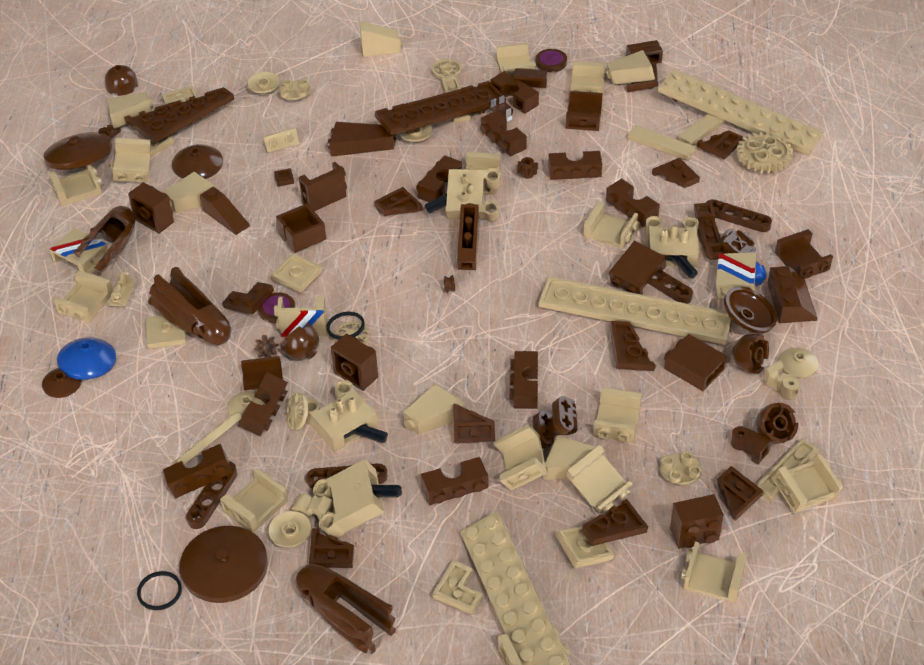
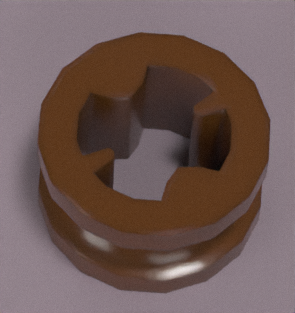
(449, 283)

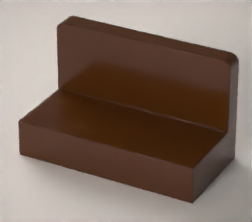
(532, 77)
(255, 370)

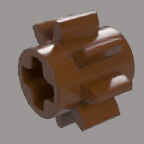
(527, 167)
(260, 346)

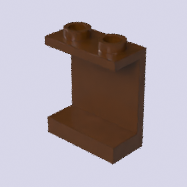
(584, 111)
(801, 256)

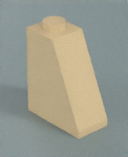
(379, 40)
(630, 69)
(128, 105)
(186, 192)
(431, 410)
(563, 456)

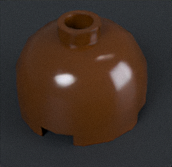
(120, 80)
(301, 343)
(751, 352)
(777, 423)

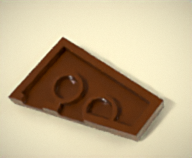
(627, 348)
(615, 525)

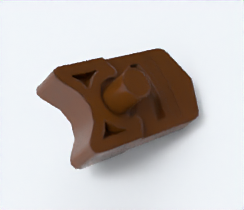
(110, 131)

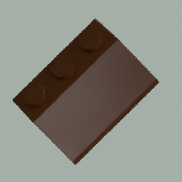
(790, 295)

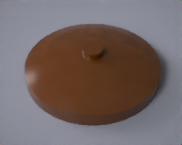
(77, 150)
(223, 564)

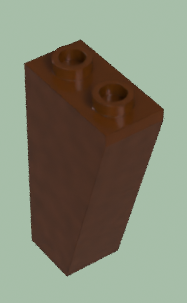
(359, 138)
(468, 236)

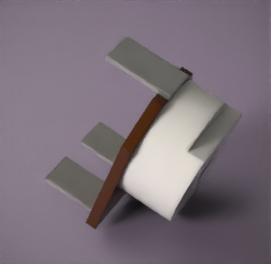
(502, 107)

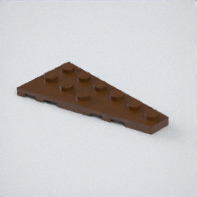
(177, 115)

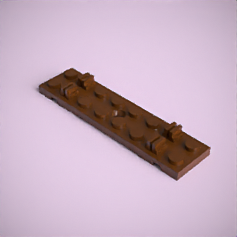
(438, 108)

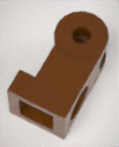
(751, 443)

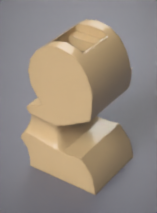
(786, 384)
(309, 506)

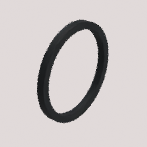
(344, 314)
(169, 604)

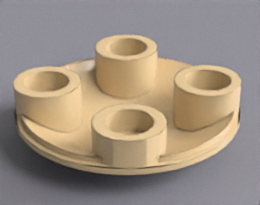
(294, 89)
(681, 468)

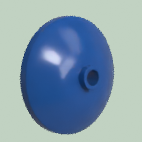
(86, 358)

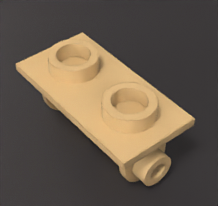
(281, 140)
(122, 290)

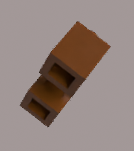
(524, 96)
(495, 127)
(562, 168)
(432, 184)
(621, 197)
(525, 391)
(258, 416)
(211, 468)
(441, 488)

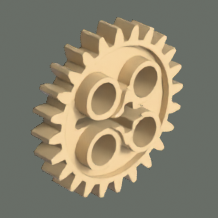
(764, 152)

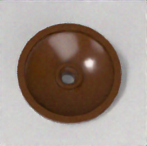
(199, 159)
(750, 310)

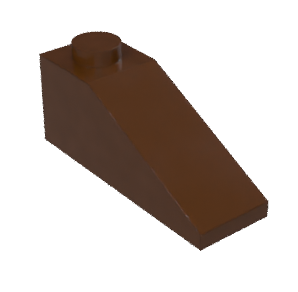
(223, 211)

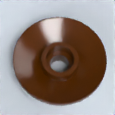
(59, 385)

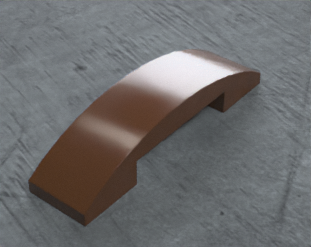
(708, 230)

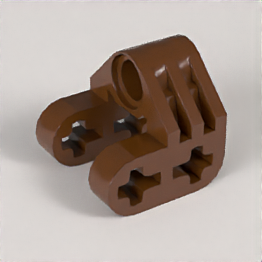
(561, 422)

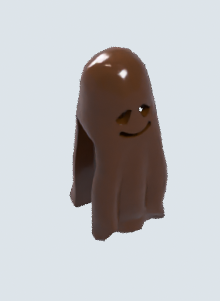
(115, 226)
(186, 305)
(322, 590)

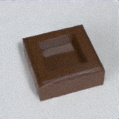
(284, 177)

